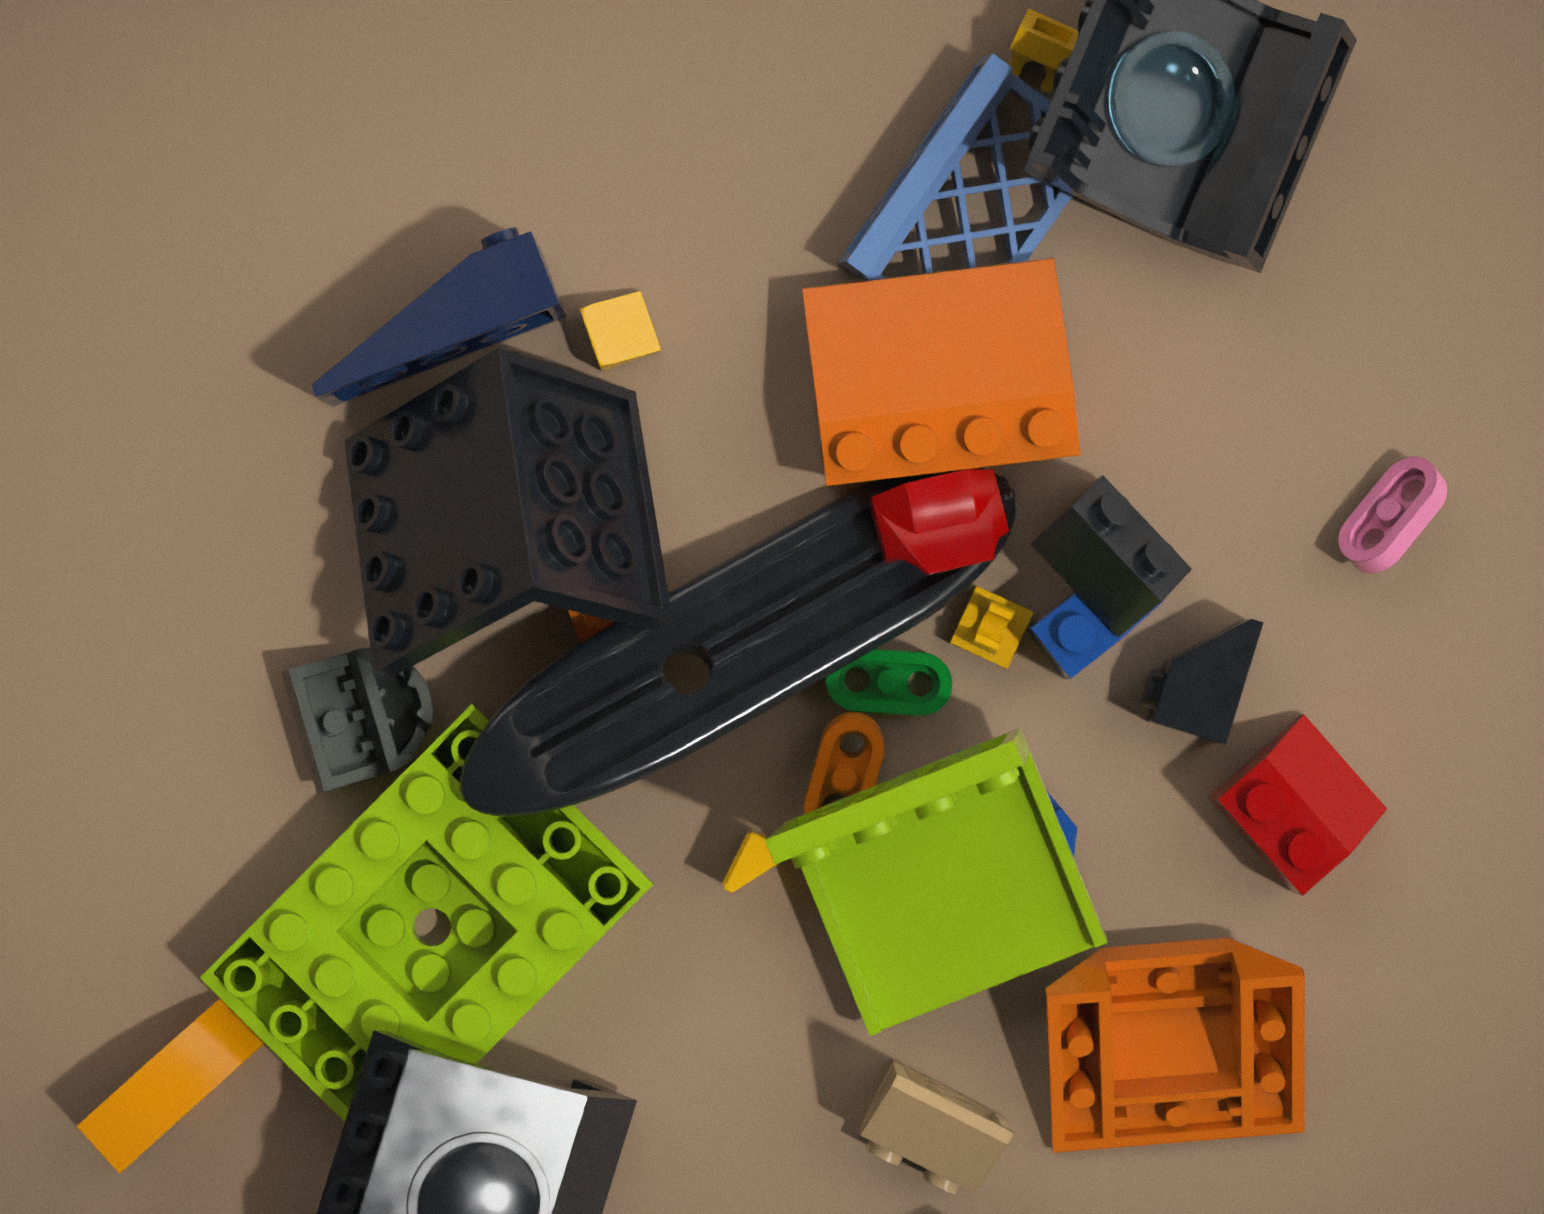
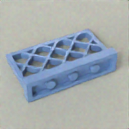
(938, 158)

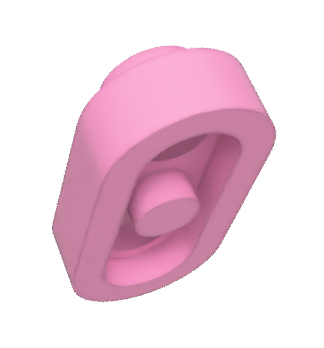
(1391, 516)

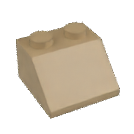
(934, 1129)

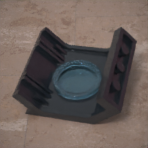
(1191, 117)

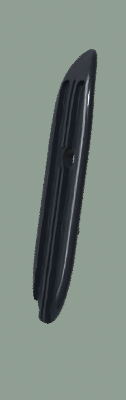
(758, 621)

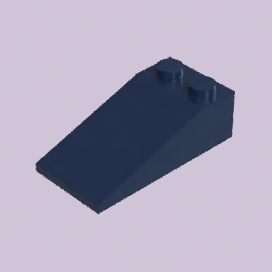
(470, 308)

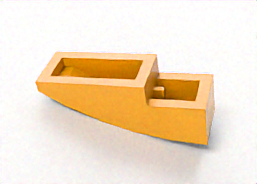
(170, 1085)

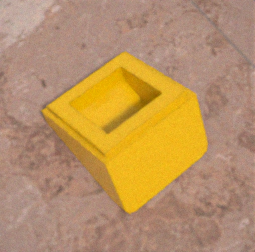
(620, 330)
(750, 861)

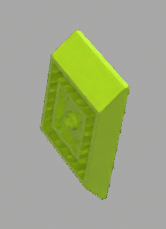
(344, 941)

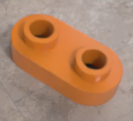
(843, 770)

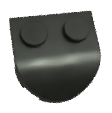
(356, 719)

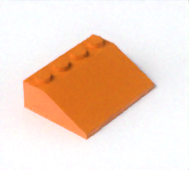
(940, 371)

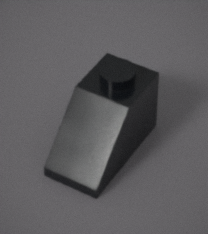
(1203, 684)

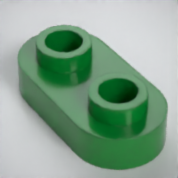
(888, 684)

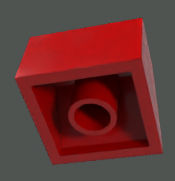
(1299, 805)

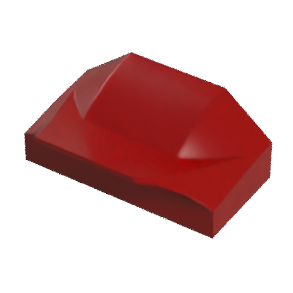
(941, 520)

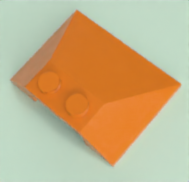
(1175, 1046)

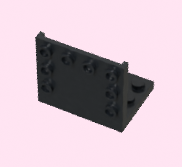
(501, 497)

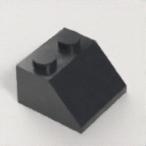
(1111, 556)

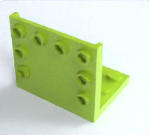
(943, 881)

